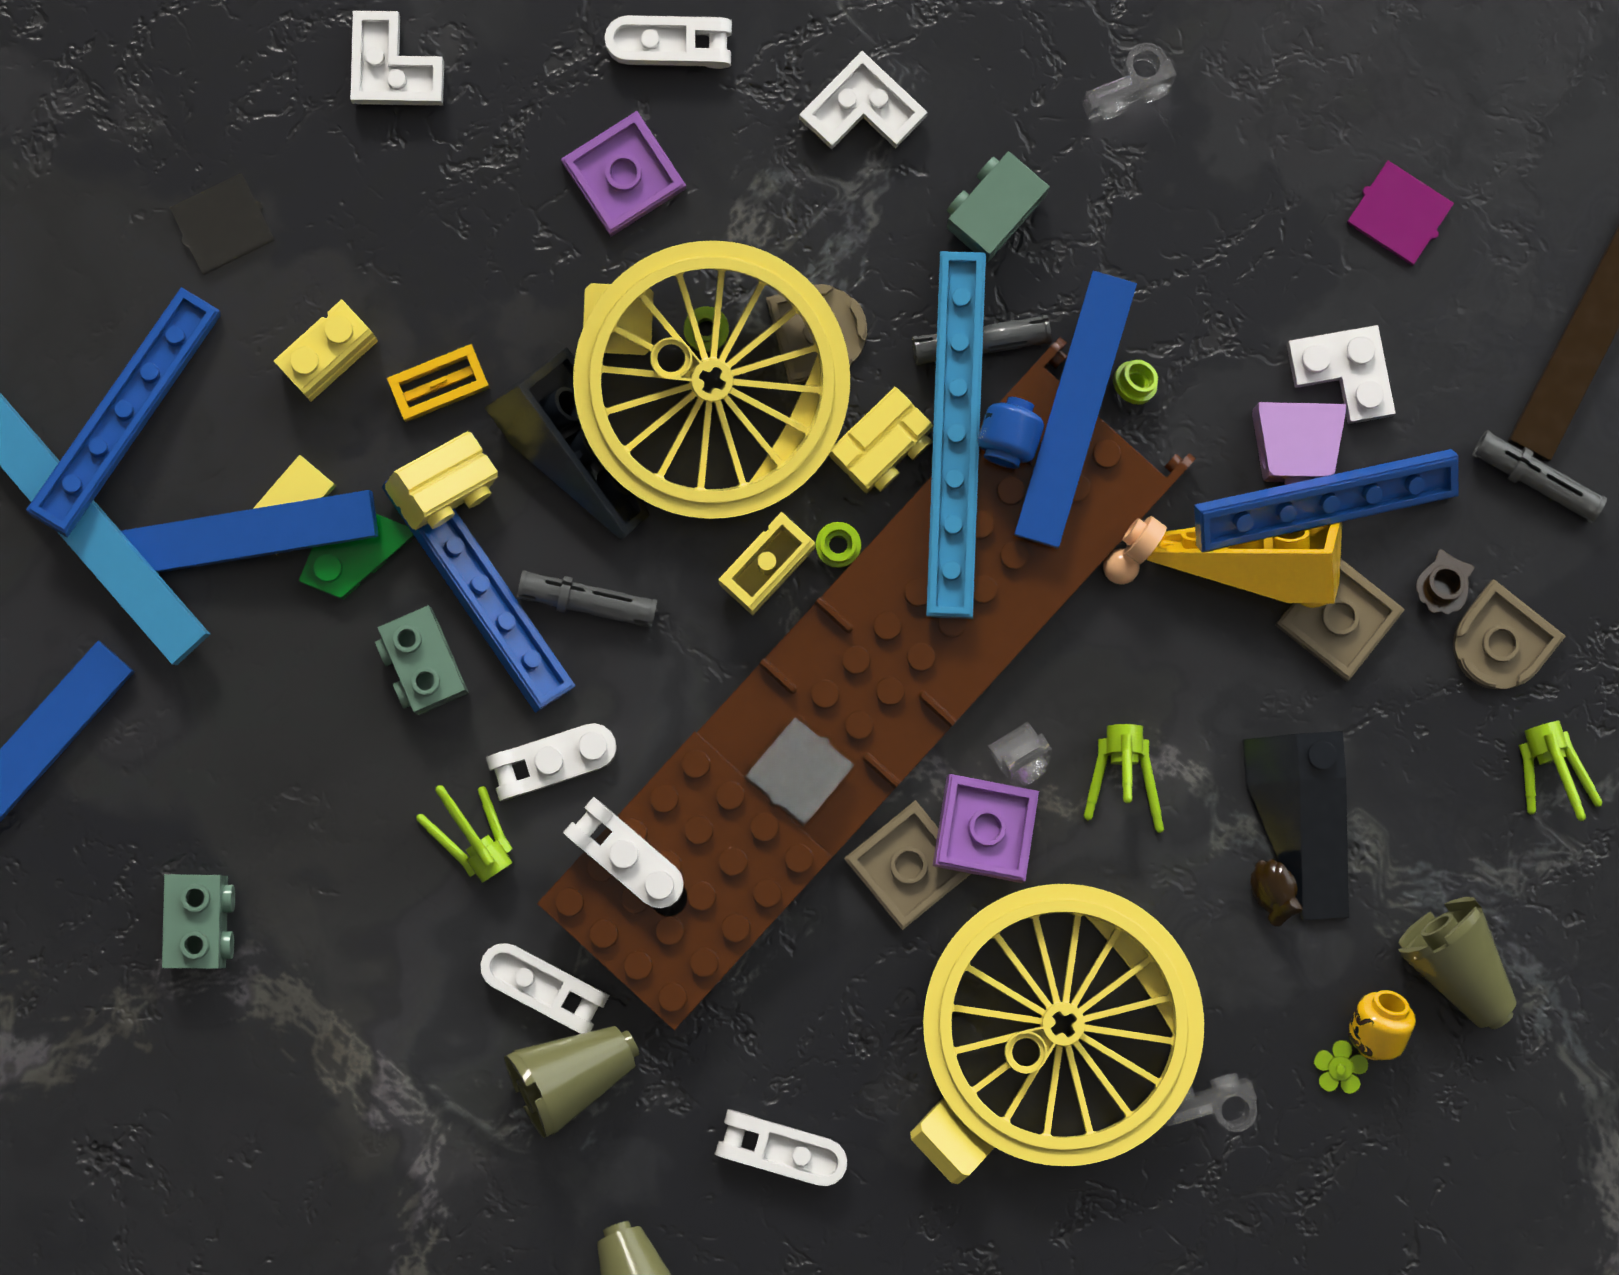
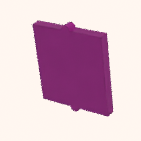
(1400, 213)

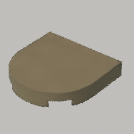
(795, 334)
(1502, 640)

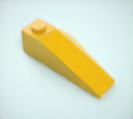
(1284, 567)

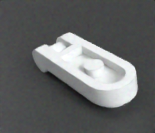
(669, 41)
(553, 759)
(627, 857)
(541, 985)
(783, 1150)

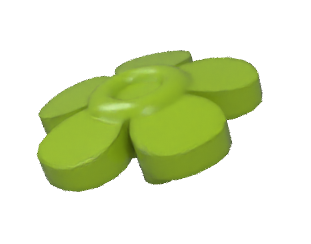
(1340, 1067)

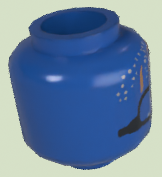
(1010, 433)

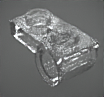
(1113, 97)
(1021, 755)
(1212, 1099)

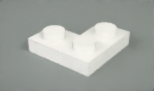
(382, 74)
(865, 93)
(1353, 359)

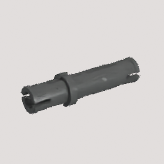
(996, 338)
(1523, 467)
(586, 599)

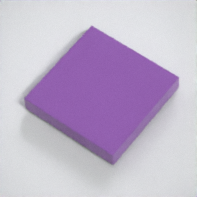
(623, 173)
(985, 828)

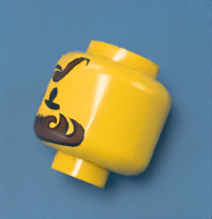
(1381, 1025)

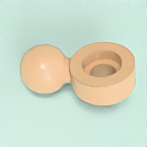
(1141, 538)

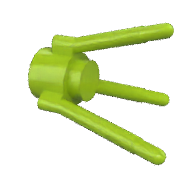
(1553, 745)
(1125, 747)
(485, 855)

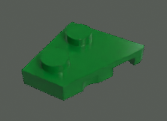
(342, 566)

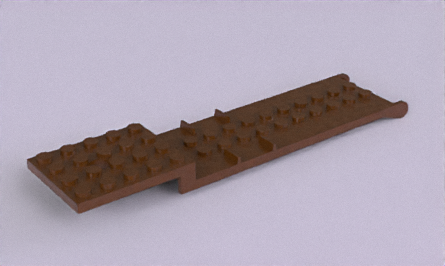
(872, 682)

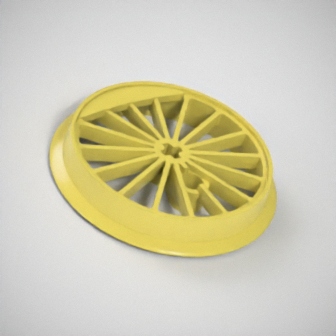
(809, 428)
(1151, 957)

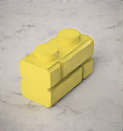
(326, 350)
(882, 441)
(442, 481)
(767, 563)

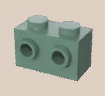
(996, 205)
(421, 661)
(197, 921)

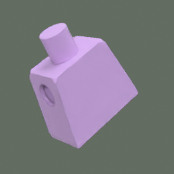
(1298, 439)

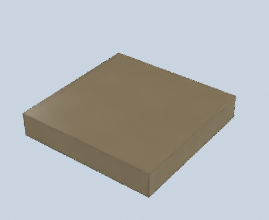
(1344, 631)
(900, 867)

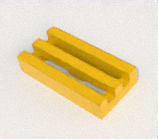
(445, 399)

